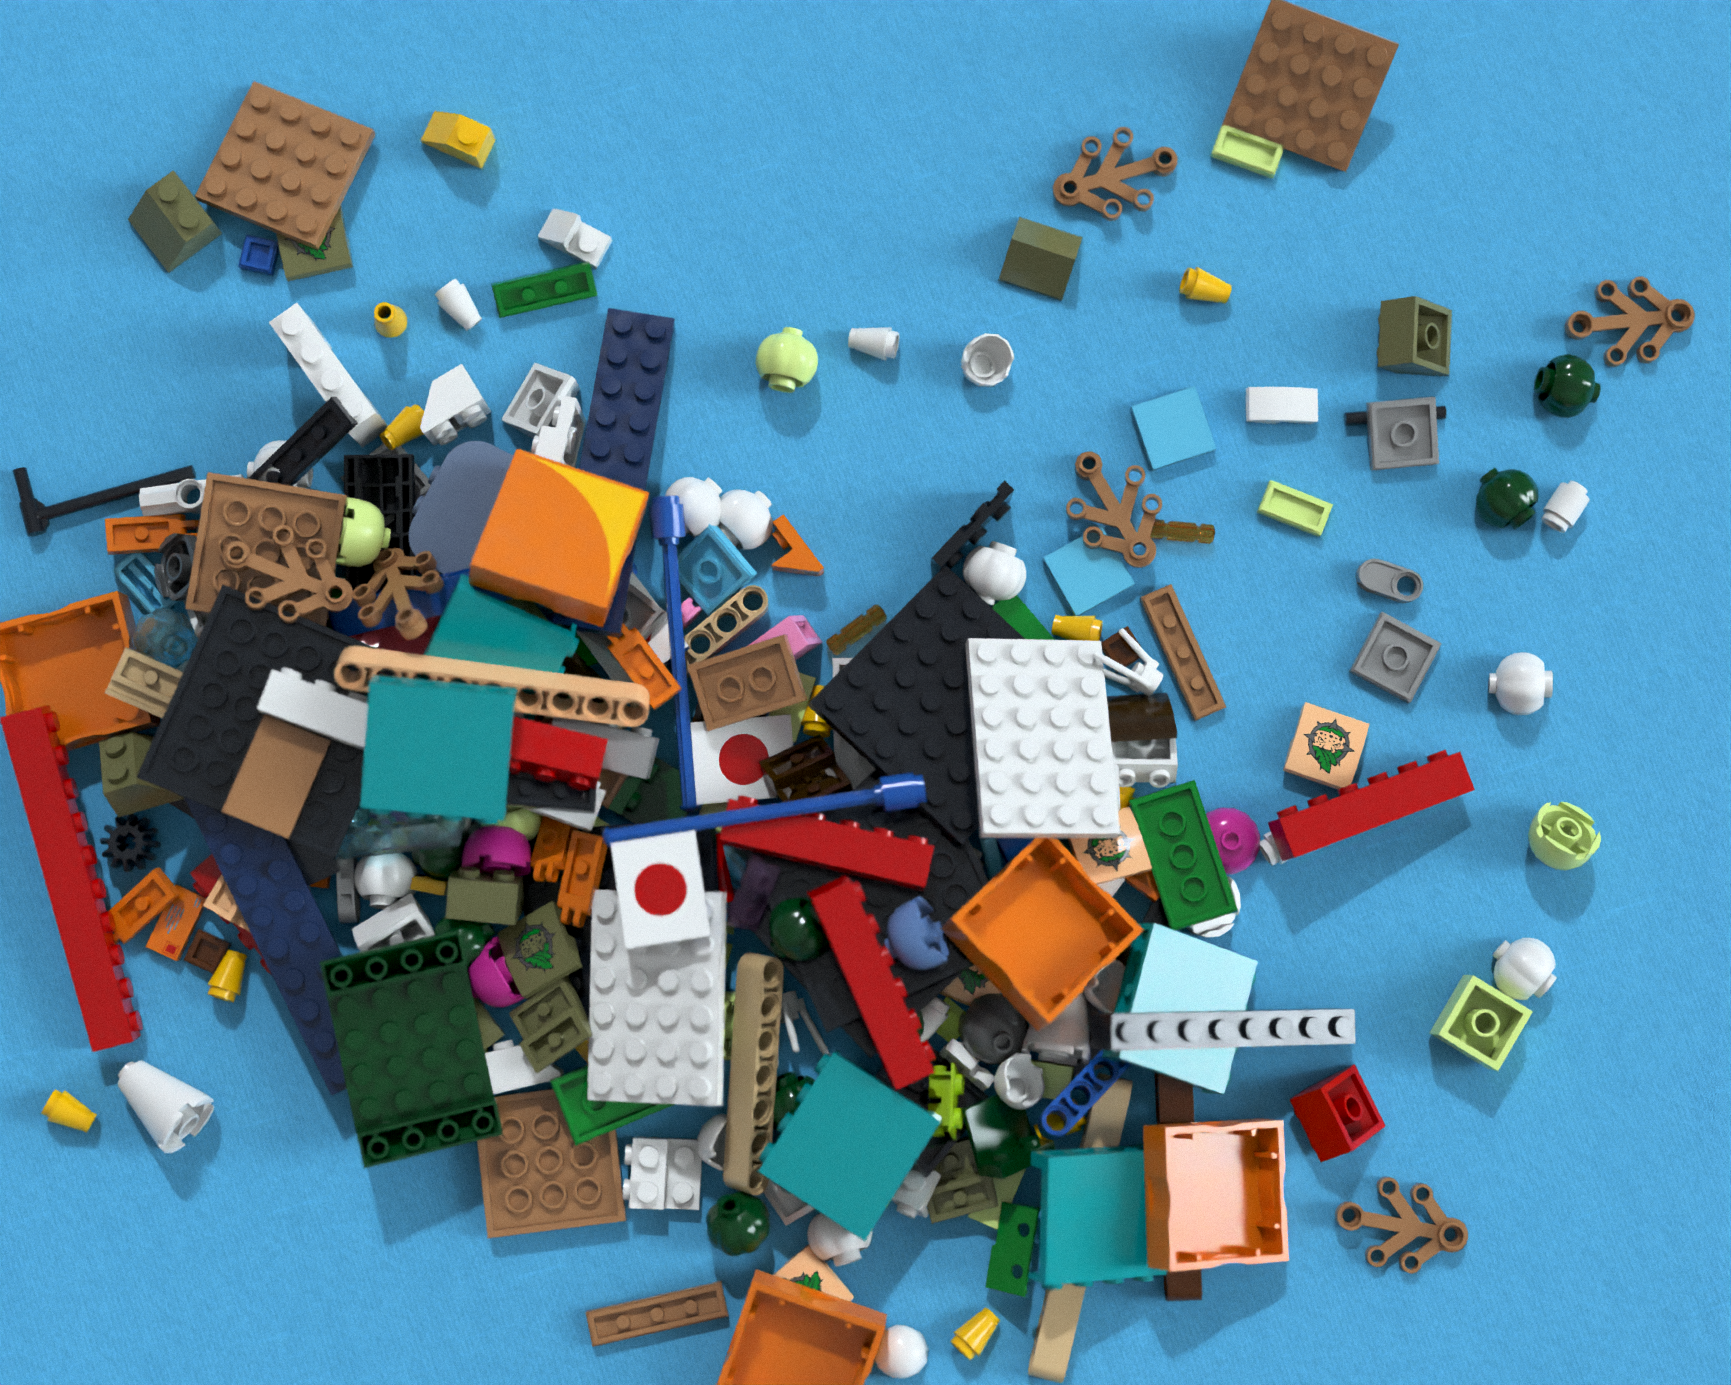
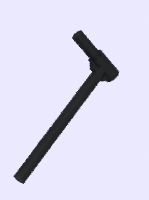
(37, 516)

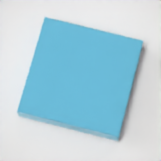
(1173, 428)
(712, 569)
(1087, 574)

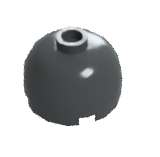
(176, 565)
(992, 1029)

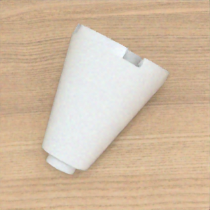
(1064, 1038)
(164, 1104)

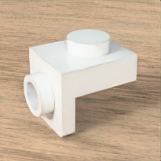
(915, 1193)

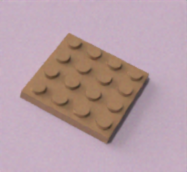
(1310, 83)
(285, 165)
(249, 513)
(539, 1177)

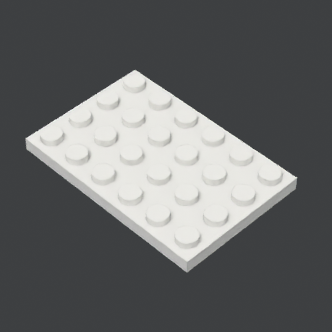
(1041, 739)
(656, 1012)

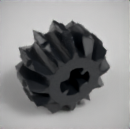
(117, 847)

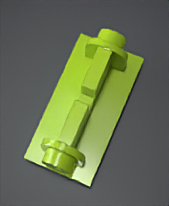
(946, 1086)

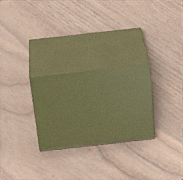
(1040, 258)

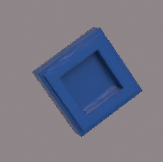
(259, 255)

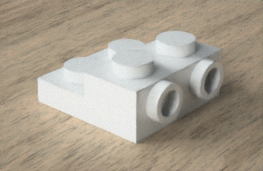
(564, 440)
(1146, 761)
(663, 1173)

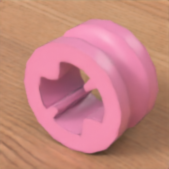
(689, 612)

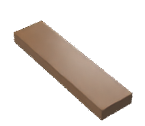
(1182, 652)
(657, 1313)

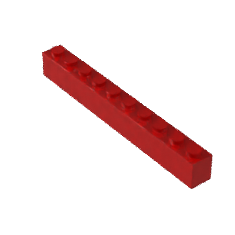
(71, 877)

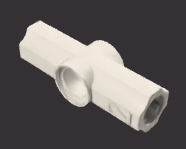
(172, 498)

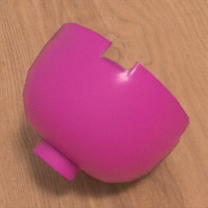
(1235, 838)
(497, 849)
(491, 978)

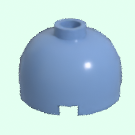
(916, 937)

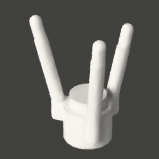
(1141, 677)
(789, 1011)

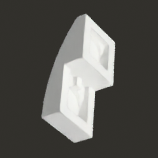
(1281, 405)

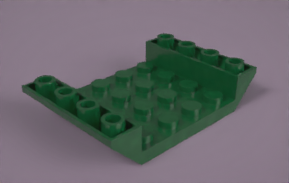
(411, 1048)

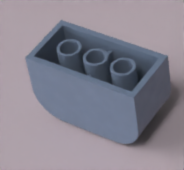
(458, 504)

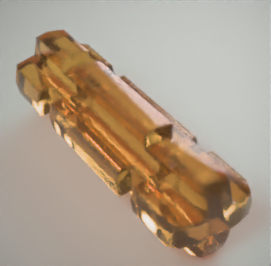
(1183, 531)
(856, 629)

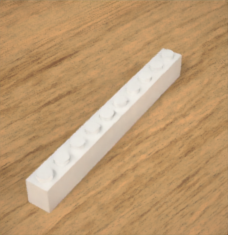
(344, 720)

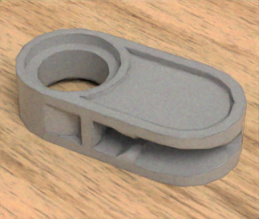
(1382, 578)
(347, 895)

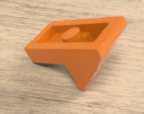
(800, 558)

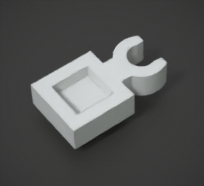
(967, 1064)

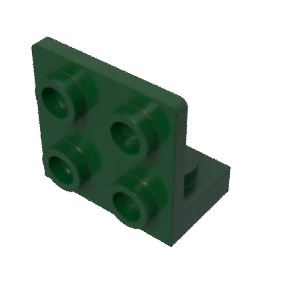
(651, 798)
(1001, 1138)

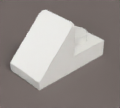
(572, 236)

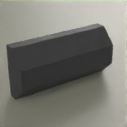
(390, 486)

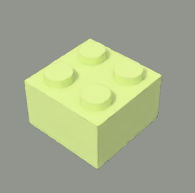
(1481, 1022)

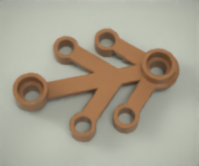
(1109, 177)
(1634, 319)
(1117, 513)
(391, 565)
(292, 578)
(1407, 1226)

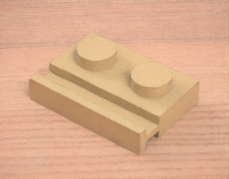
(143, 682)

